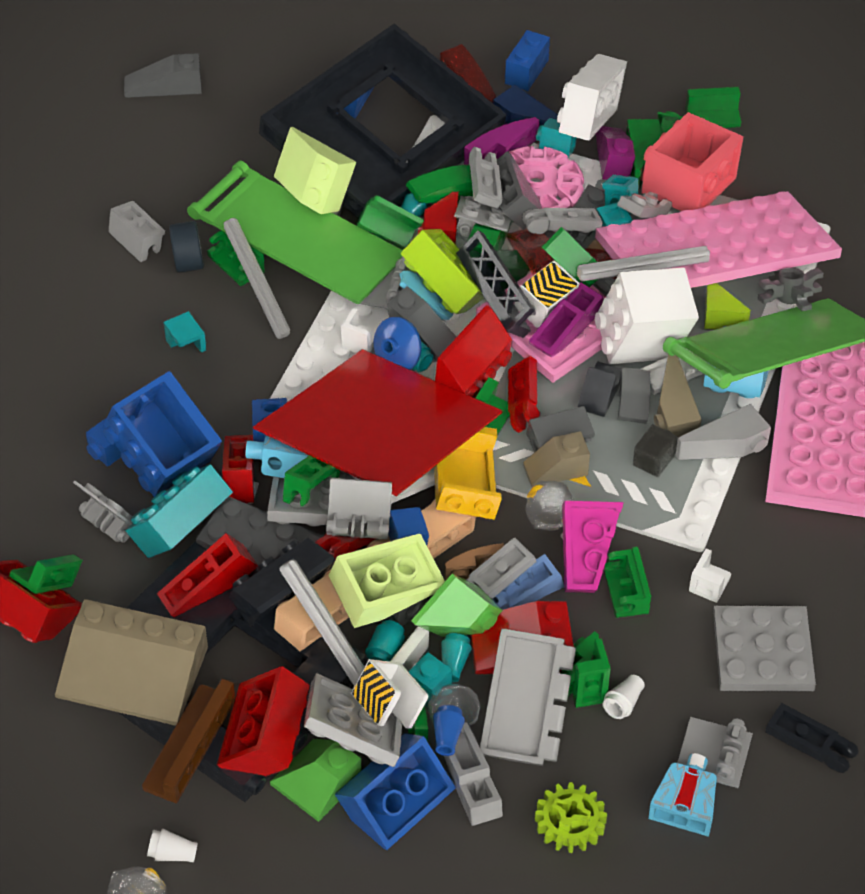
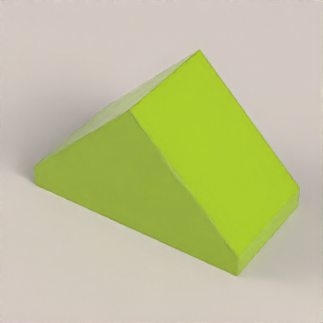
(722, 308)

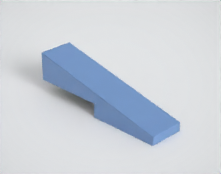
(531, 585)

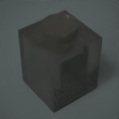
(655, 450)

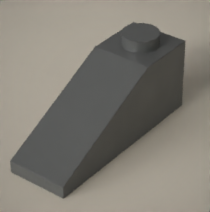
(170, 76)
(516, 190)
(429, 325)

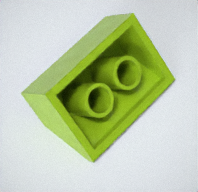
(436, 261)

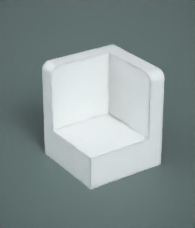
(355, 335)
(708, 579)

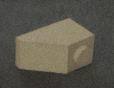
(559, 459)

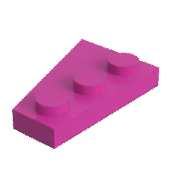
(586, 541)

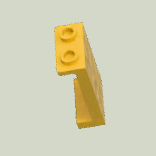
(467, 478)

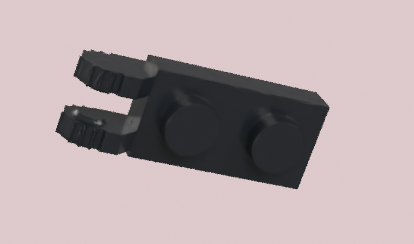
(811, 737)

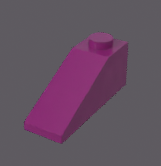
(614, 152)

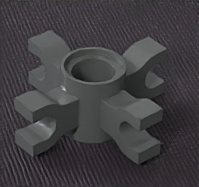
(791, 287)

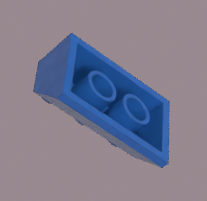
(394, 799)

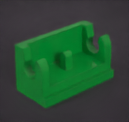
(226, 258)
(304, 477)
(627, 583)

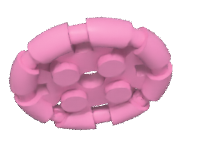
(555, 182)

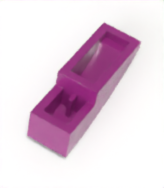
(505, 138)
(567, 320)

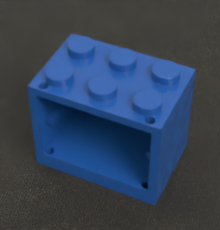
(160, 433)

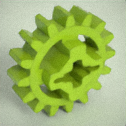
(575, 831)

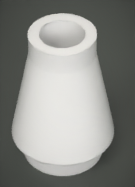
(622, 699)
(171, 847)

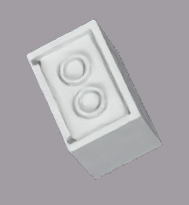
(643, 313)

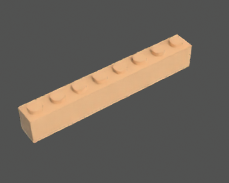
(296, 625)

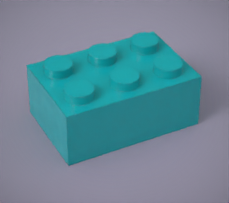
(178, 510)

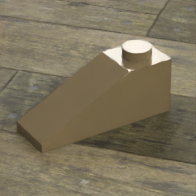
(676, 403)

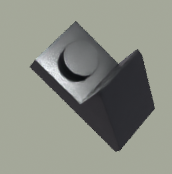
(599, 388)

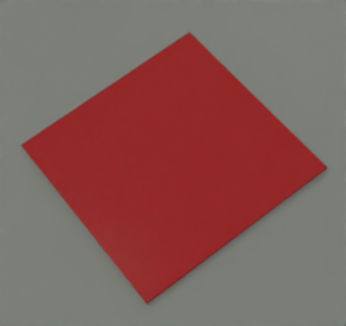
(378, 421)

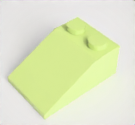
(314, 172)
(385, 579)

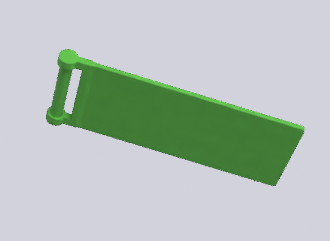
(299, 237)
(769, 341)

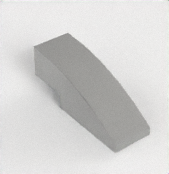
(473, 780)

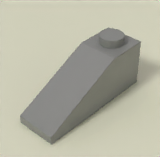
(726, 437)

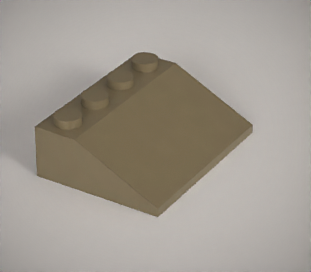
(131, 662)

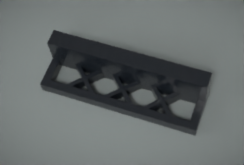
(490, 284)

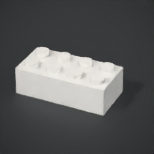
(591, 97)

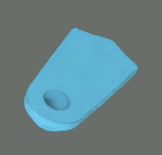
(416, 284)

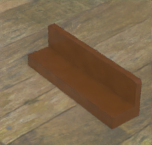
(189, 741)

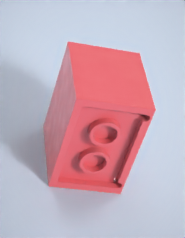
(692, 163)

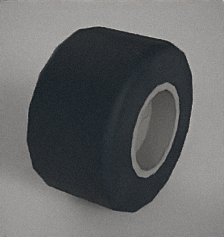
(186, 246)

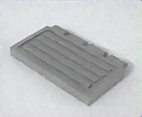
(523, 698)

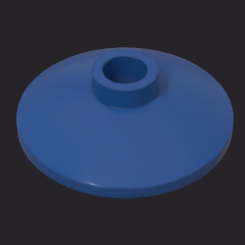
(403, 338)

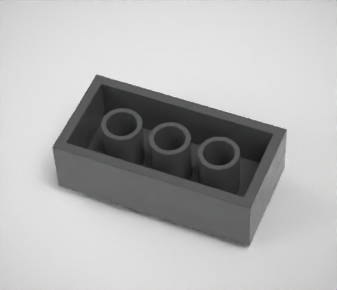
(253, 530)

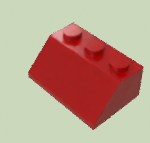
(475, 354)
(34, 615)
(264, 723)

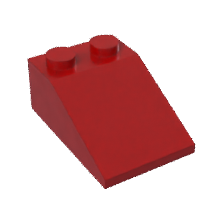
(537, 617)

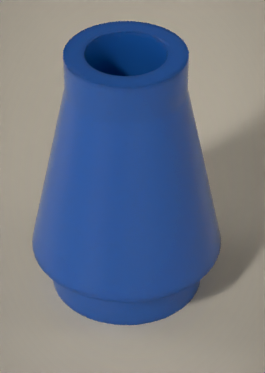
(447, 726)

